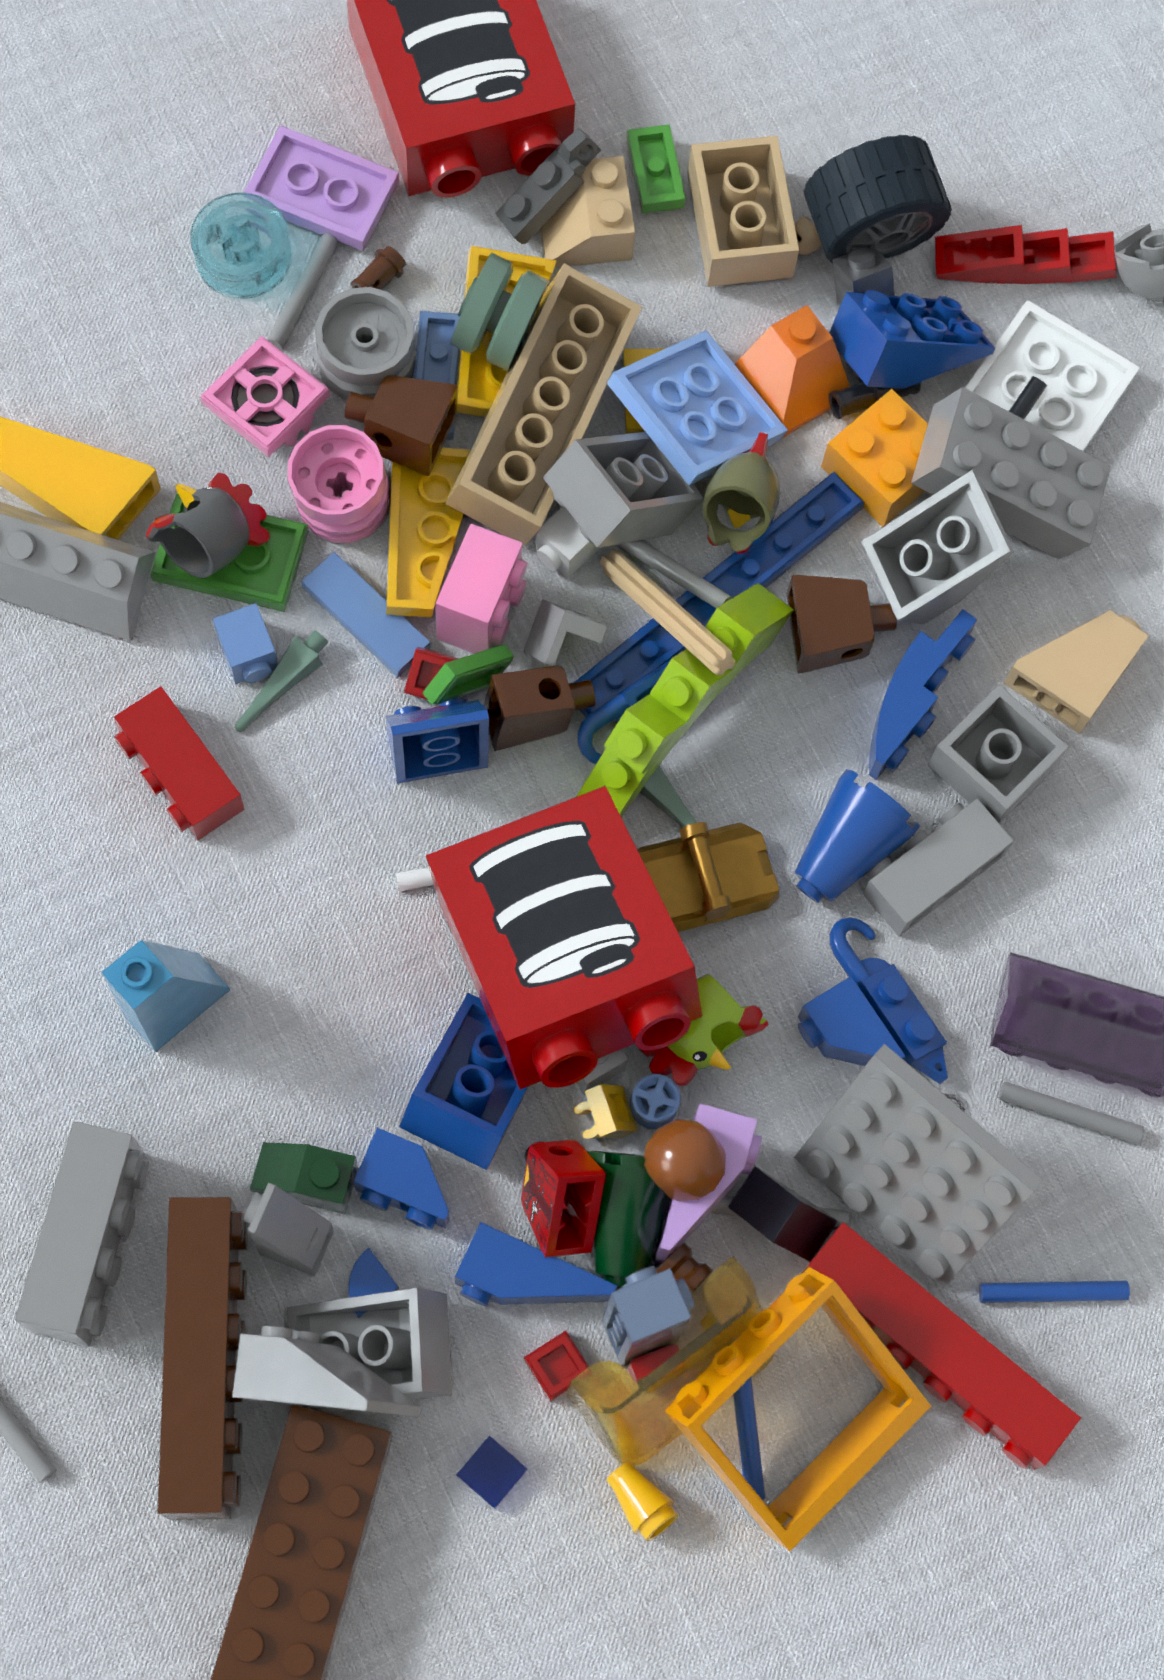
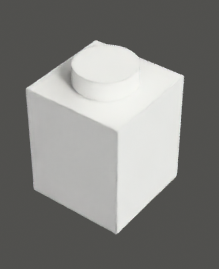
(562, 544)

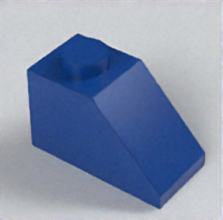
(845, 1025)

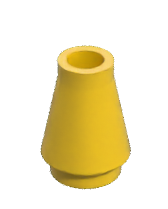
(643, 1503)

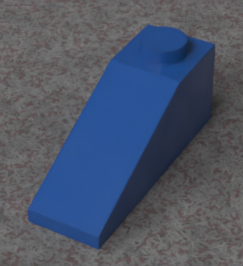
(518, 1273)

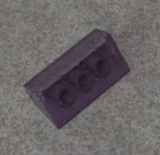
(1081, 1024)

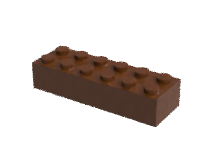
(200, 1359)
(304, 1549)

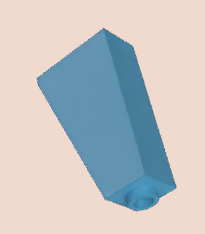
(162, 989)

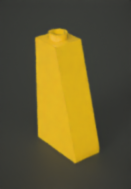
(74, 479)

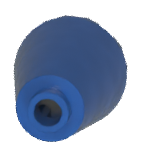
(851, 838)

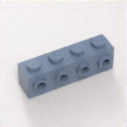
(647, 1313)

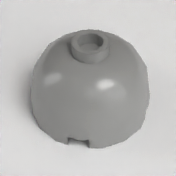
(1141, 261)

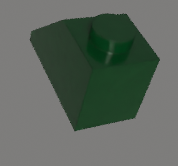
(307, 1173)

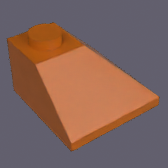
(795, 368)

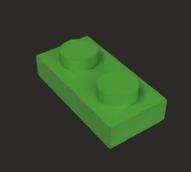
(655, 169)

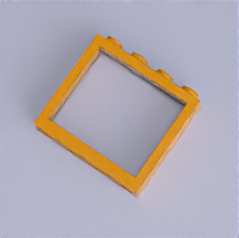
(849, 1454)

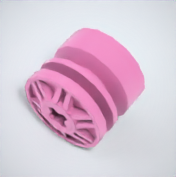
(334, 461)

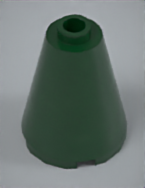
(627, 1217)

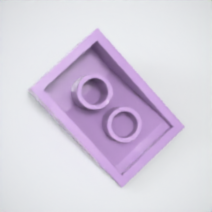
(741, 1150)

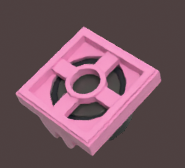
(265, 397)

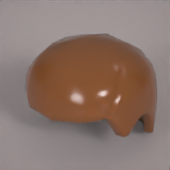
(685, 1160)

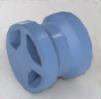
(657, 1092)

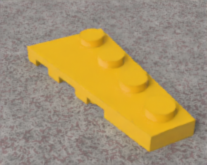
(476, 378)
(421, 534)

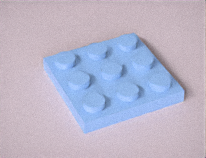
(695, 405)

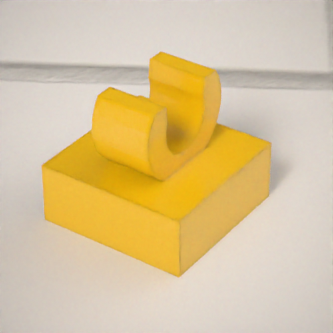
(610, 1112)

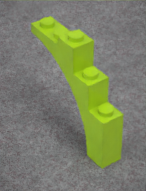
(681, 694)

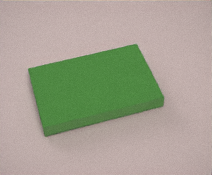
(256, 576)

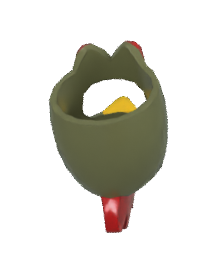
(747, 490)

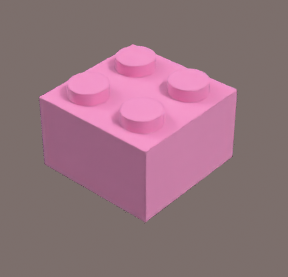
(480, 591)

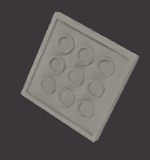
(916, 1167)

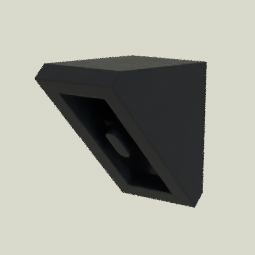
(782, 1214)

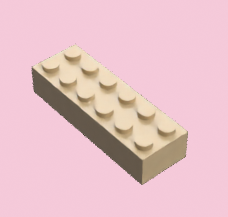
(543, 404)

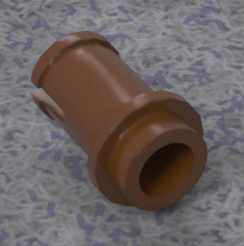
(385, 266)

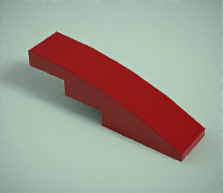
(1013, 257)

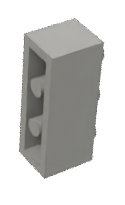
(936, 865)

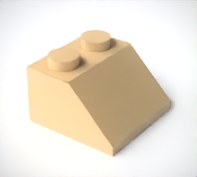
(595, 220)

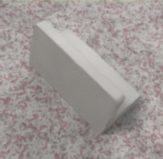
(551, 627)

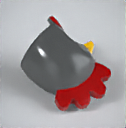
(212, 529)

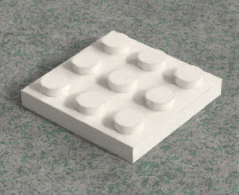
(1079, 374)

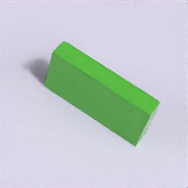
(467, 674)

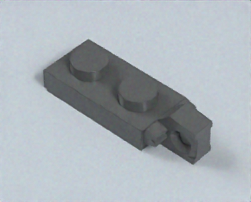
(548, 187)

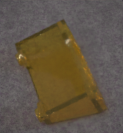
(632, 1415)

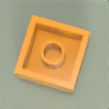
(880, 456)

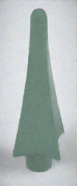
(295, 665)
(664, 796)

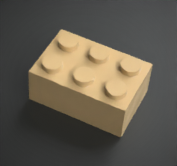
(742, 211)

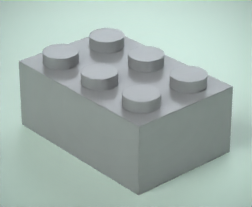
(621, 489)

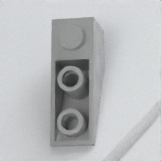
(288, 1230)

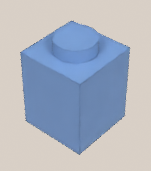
(246, 644)

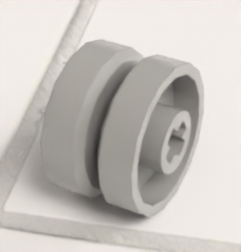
(362, 340)

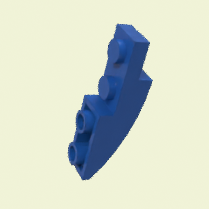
(911, 695)

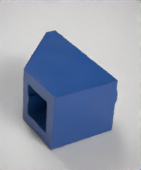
(401, 1176)

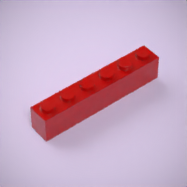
(947, 1352)

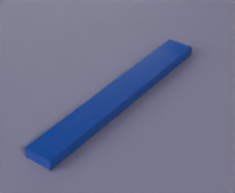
(769, 557)

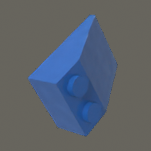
(438, 739)
(465, 1090)

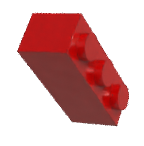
(177, 764)

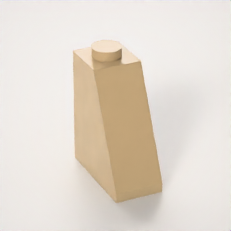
(1078, 669)

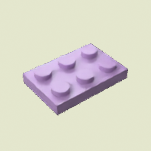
(323, 187)

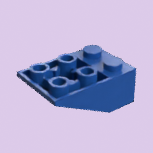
(905, 337)

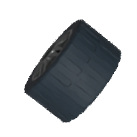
(878, 197)

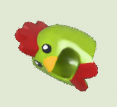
(709, 1036)

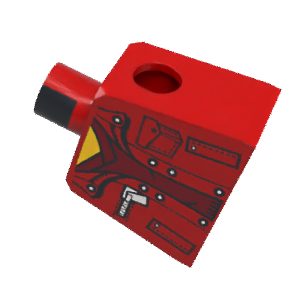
(567, 1183)

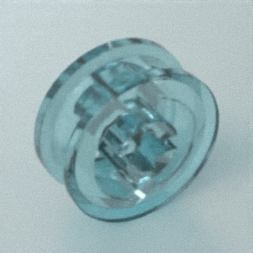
(229, 223)

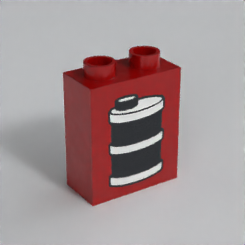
(462, 87)
(566, 940)

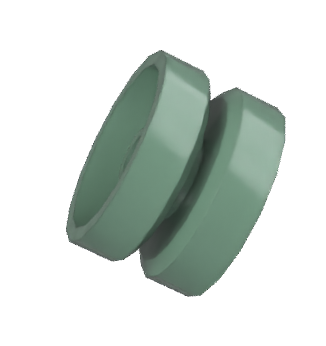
(497, 311)

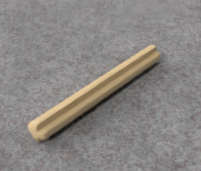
(667, 612)

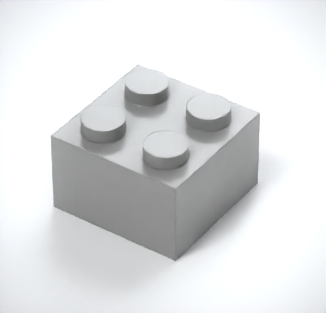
(997, 754)

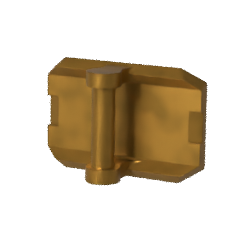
(711, 874)

